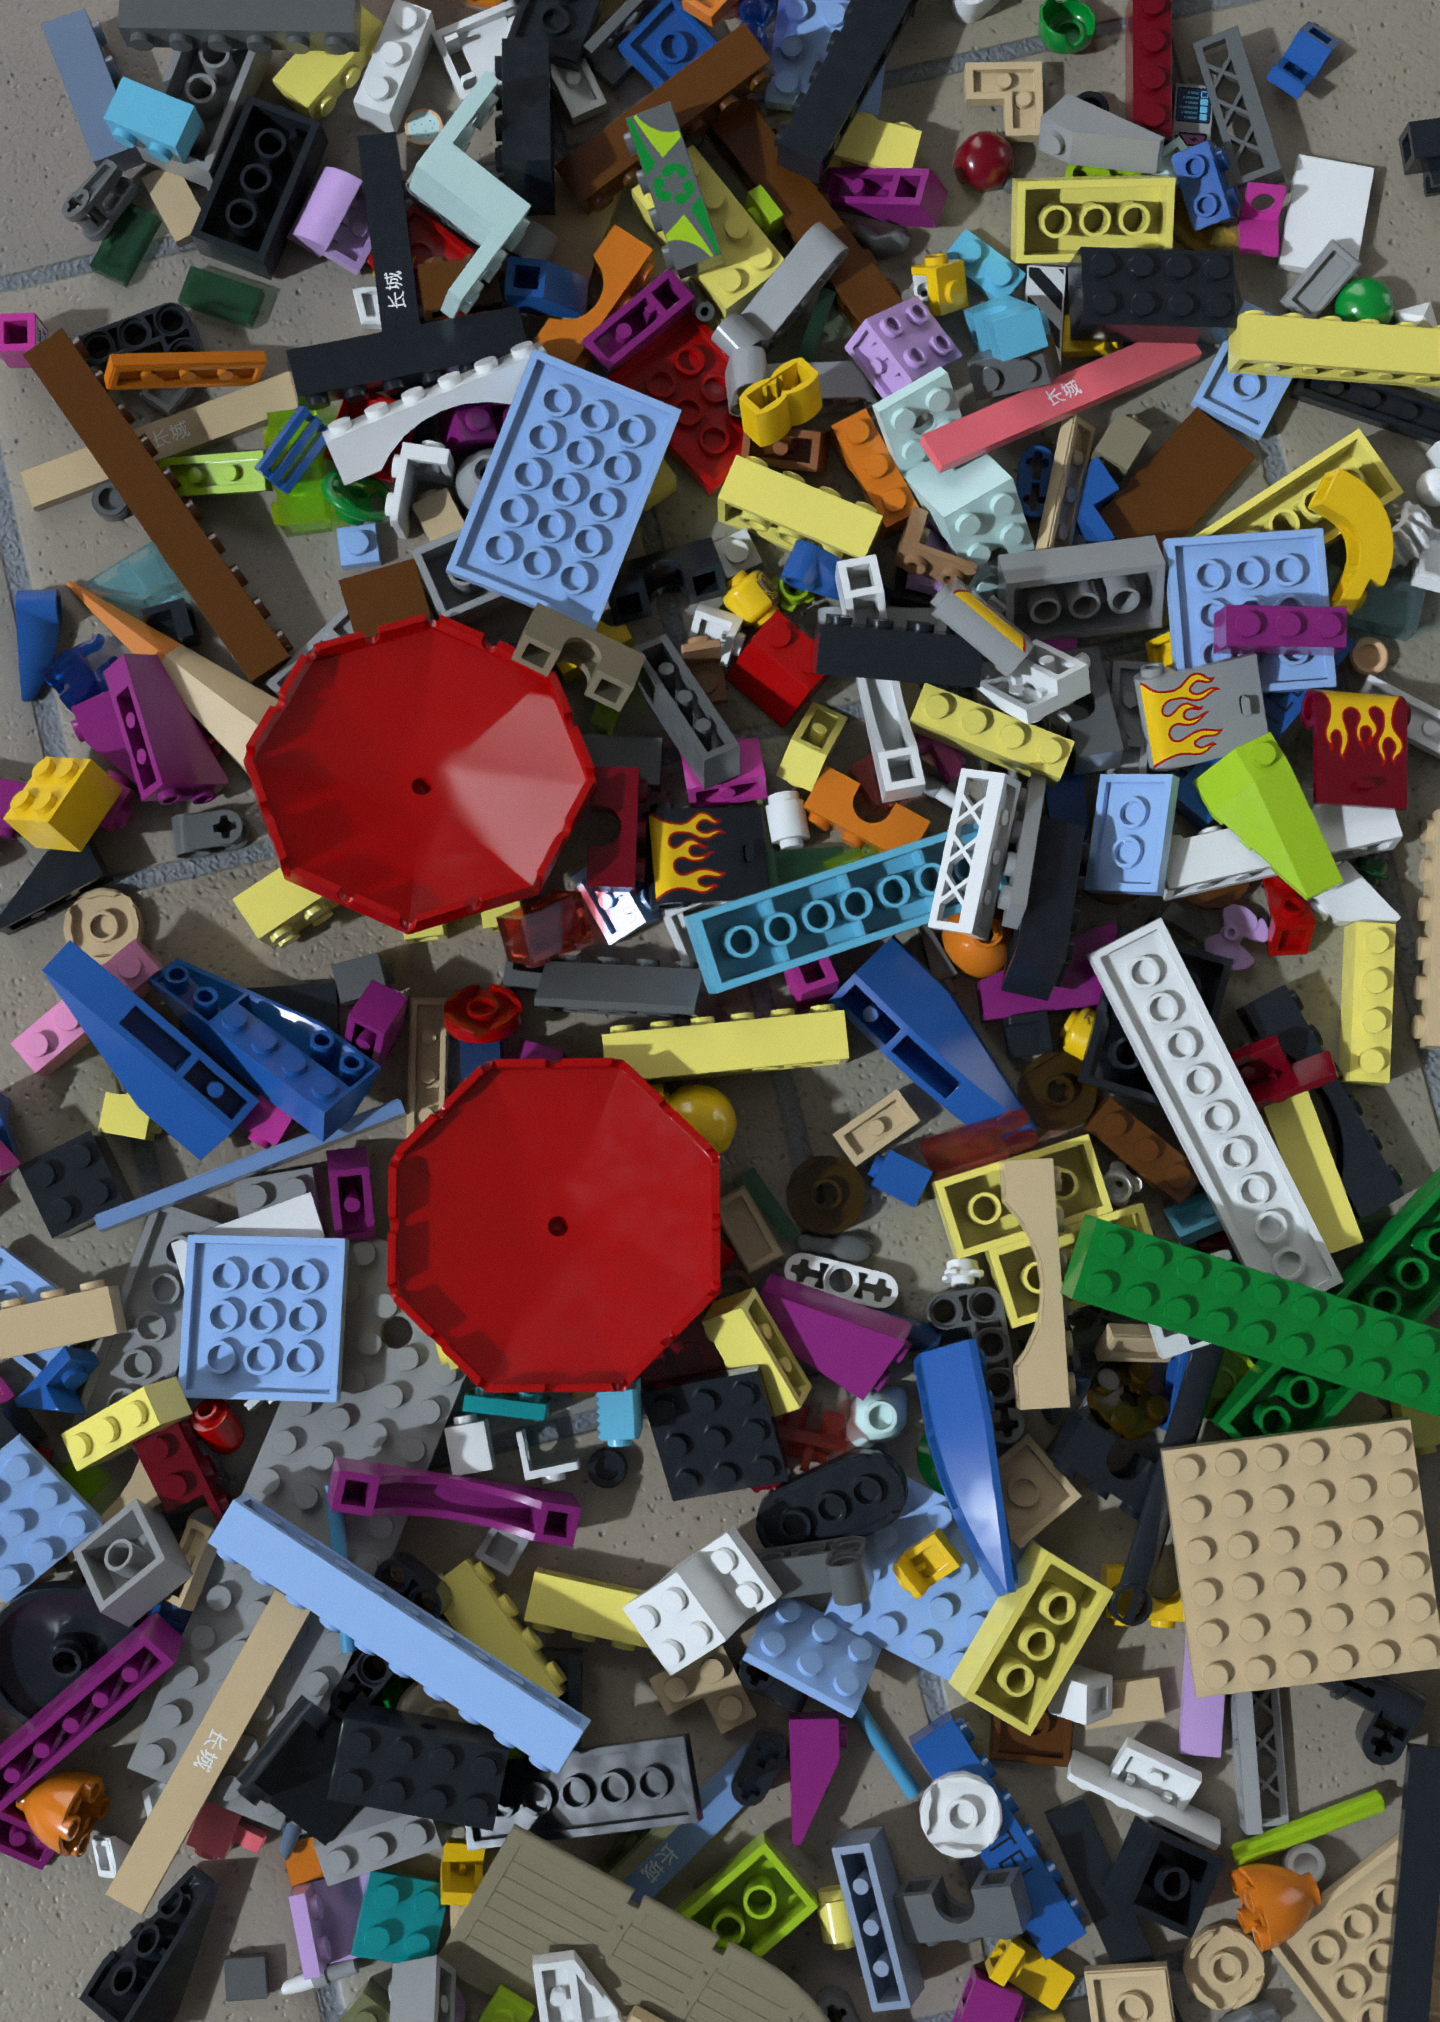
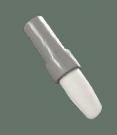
(935, 789)
(331, 1973)

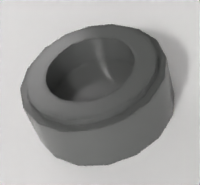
(109, 503)

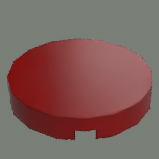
(482, 1014)

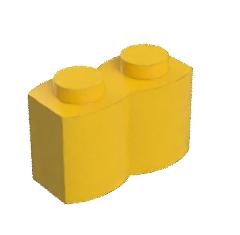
(780, 402)

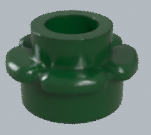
(1371, 870)

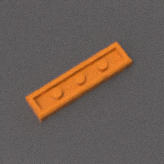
(184, 369)

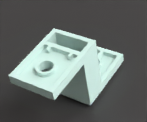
(471, 196)
(968, 504)

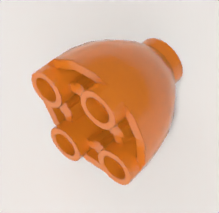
(977, 956)
(65, 1809)
(1273, 1902)

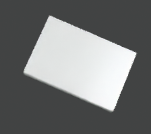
(1324, 204)

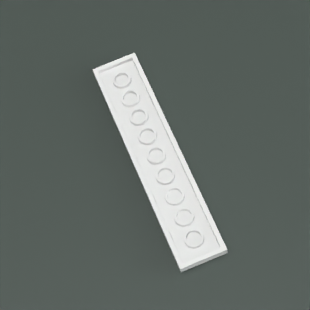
(1211, 1108)

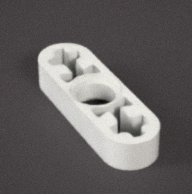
(872, 1278)

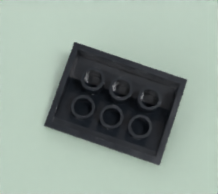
(1109, 1057)

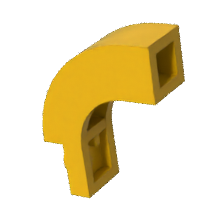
(1366, 534)

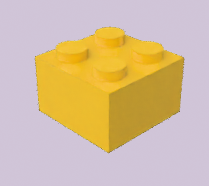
(62, 803)

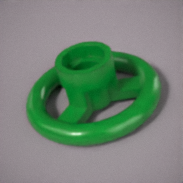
(354, 502)

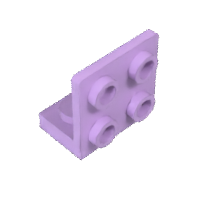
(901, 346)
(325, 1921)

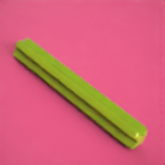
(1307, 1827)

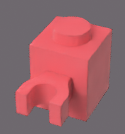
(219, 1829)

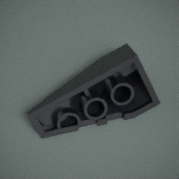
(154, 1967)

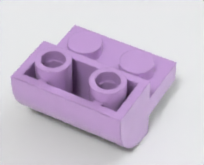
(334, 220)

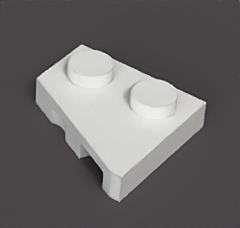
(570, 1991)

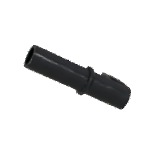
(1386, 1699)

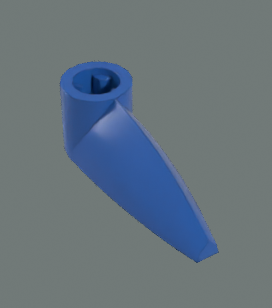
(813, 570)
(37, 636)

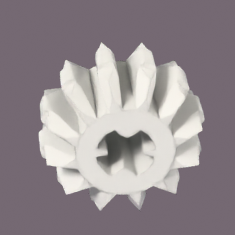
(1410, 531)

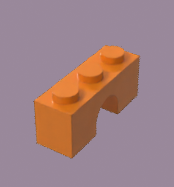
(867, 457)
(832, 807)

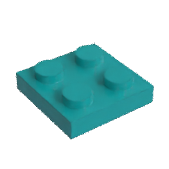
(522, 1405)
(398, 1917)

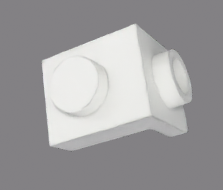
(719, 625)

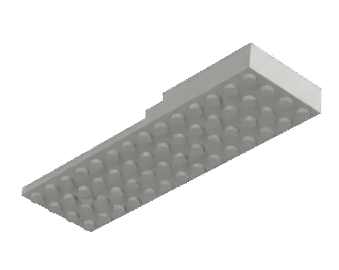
(387, 1415)

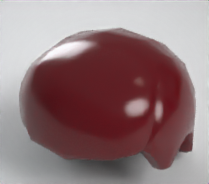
(984, 161)

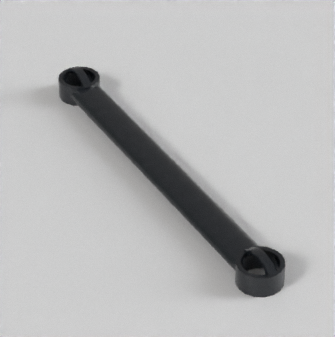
(1154, 1518)

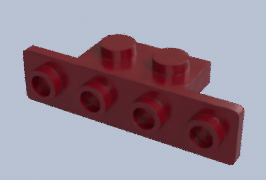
(1272, 1077)
(180, 1468)

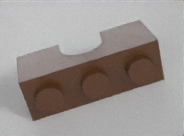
(1142, 1149)

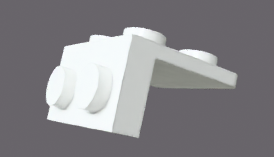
(416, 463)

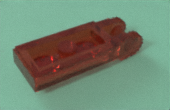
(977, 1144)

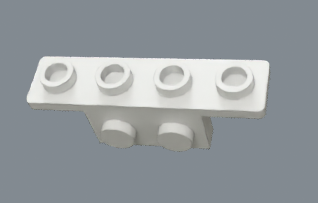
(1150, 1786)

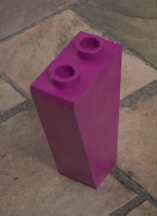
(160, 734)
(1077, 991)
(836, 1335)

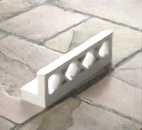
(988, 857)

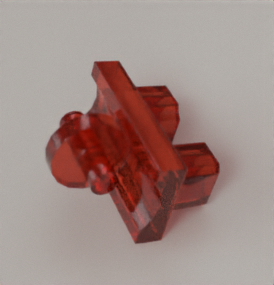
(830, 1436)

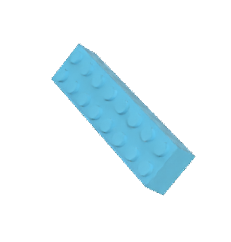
(823, 913)

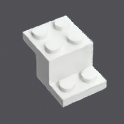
(702, 1601)

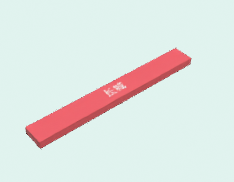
(1054, 402)

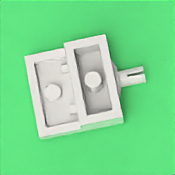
(1039, 684)

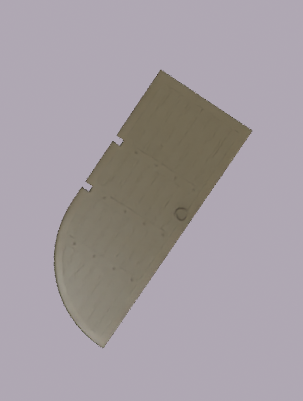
(640, 1953)

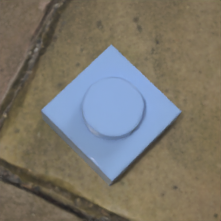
(359, 546)

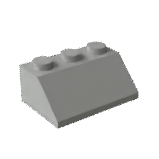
(375, 1840)

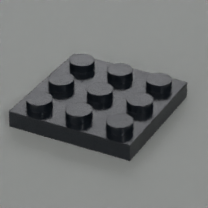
(716, 1432)

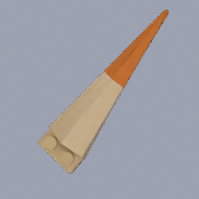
(215, 697)

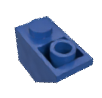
(545, 288)

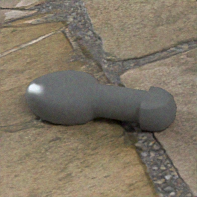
(846, 1247)

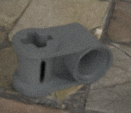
(203, 835)

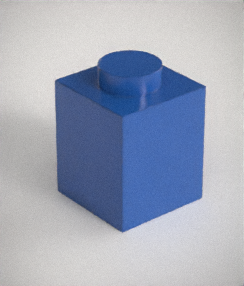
(899, 1177)

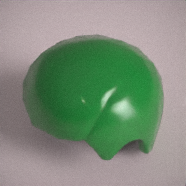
(1066, 26)
(1365, 300)

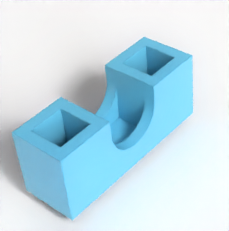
(1007, 327)

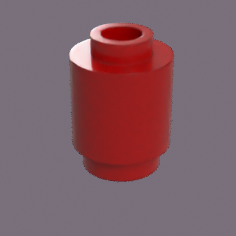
(217, 1426)

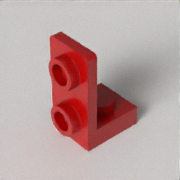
(1291, 919)

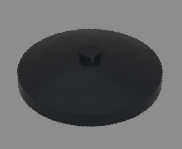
(50, 1641)

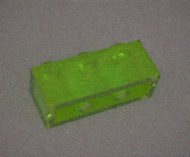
(305, 508)

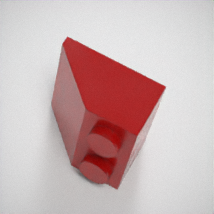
(777, 670)

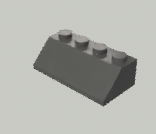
(623, 989)

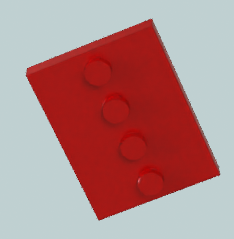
(689, 374)

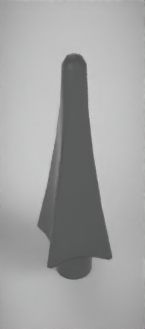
(936, 958)

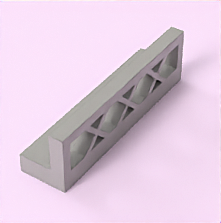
(1245, 1760)

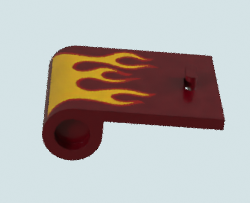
(1358, 742)

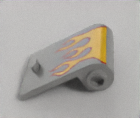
(982, 625)
(1197, 710)

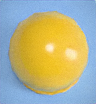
(705, 1111)

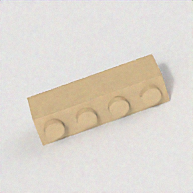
(60, 1319)

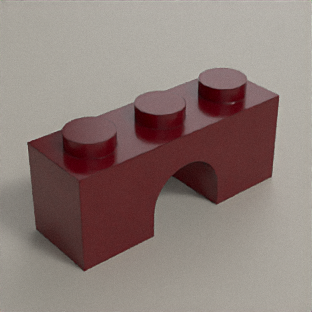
(617, 864)

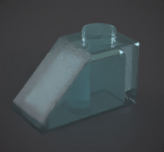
(138, 580)

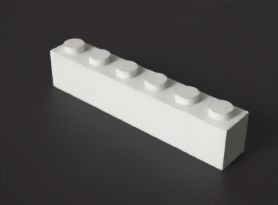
(1220, 860)

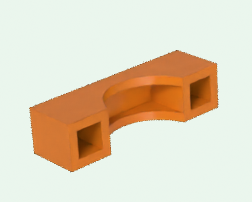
(622, 266)

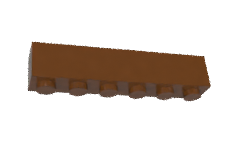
(698, 95)

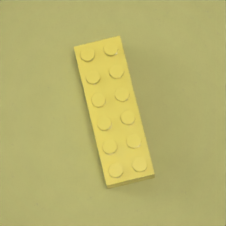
(1286, 501)
(732, 1047)

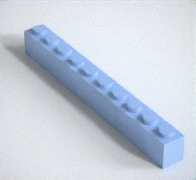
(399, 1632)

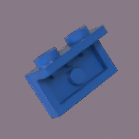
(1205, 185)

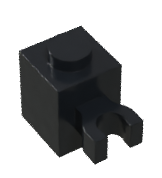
(1421, 152)

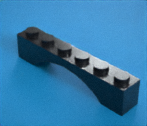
(1363, 1171)

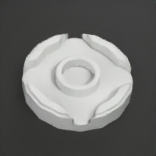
(960, 1814)

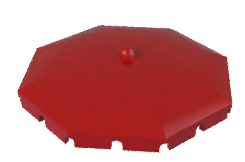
(419, 773)
(554, 1225)

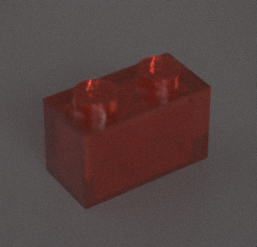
(544, 928)

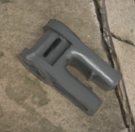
(103, 198)

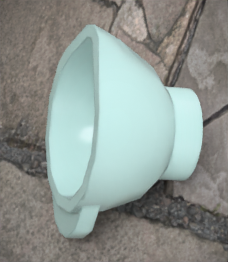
(877, 1417)

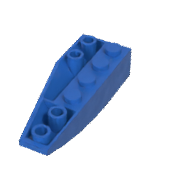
(926, 1035)
(271, 1047)
(149, 1056)
(964, 1453)

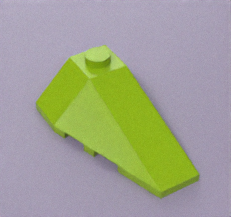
(1265, 807)

